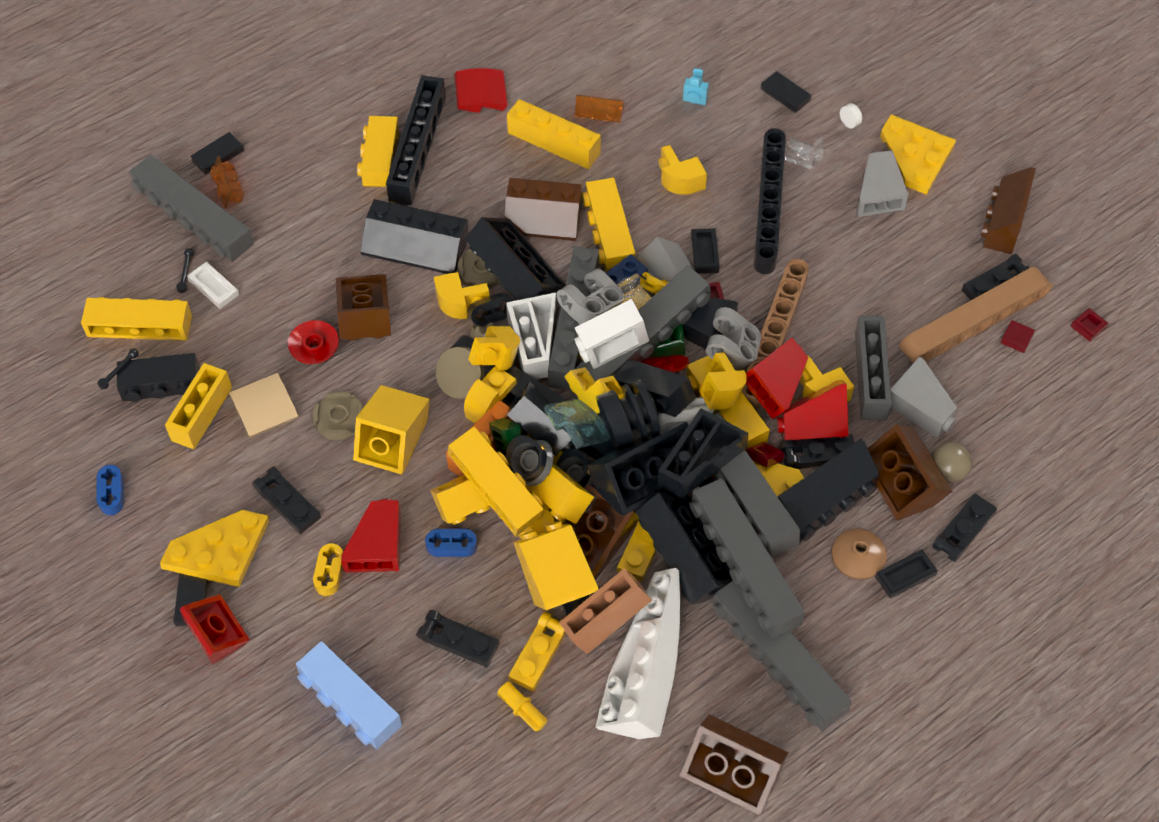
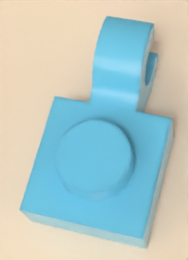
(696, 90)

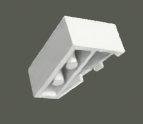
(534, 324)

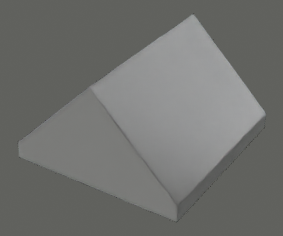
(663, 259)

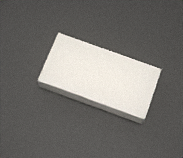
(213, 285)

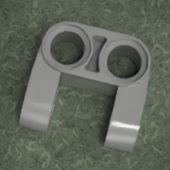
(603, 297)
(739, 338)

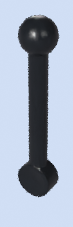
(181, 286)
(103, 383)

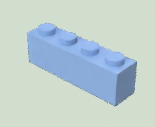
(348, 695)

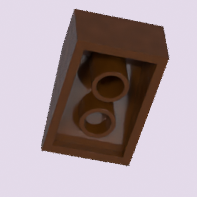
(363, 307)
(601, 531)

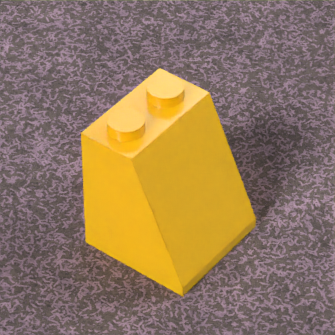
(390, 429)
(554, 566)

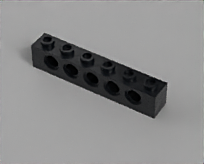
(416, 140)

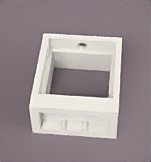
(611, 334)

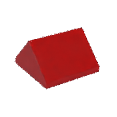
(214, 627)

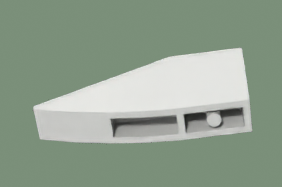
(645, 665)

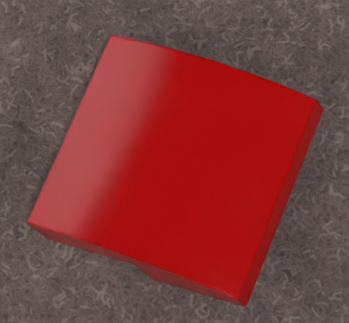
(480, 89)

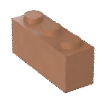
(605, 611)

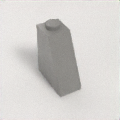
(882, 186)
(923, 399)

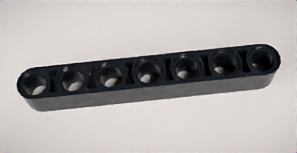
(769, 201)

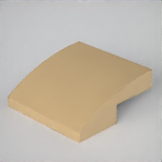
(263, 405)

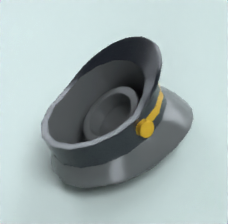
(530, 459)
(575, 465)

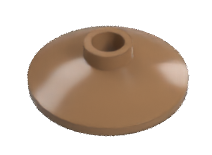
(855, 563)

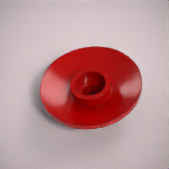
(313, 334)
(668, 363)

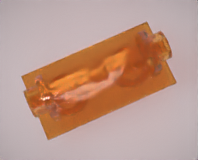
(599, 108)
(227, 182)

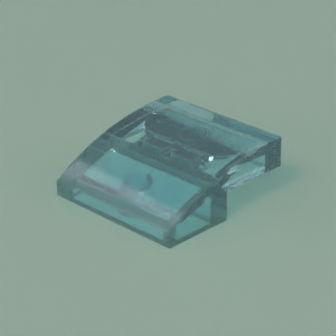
(580, 422)

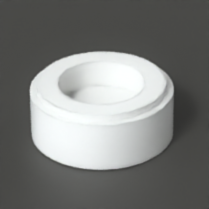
(851, 115)

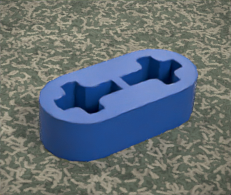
(104, 490)
(451, 542)

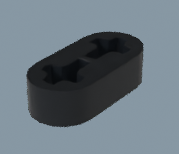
(489, 305)

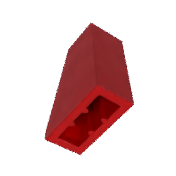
(777, 377)
(817, 415)
(375, 540)

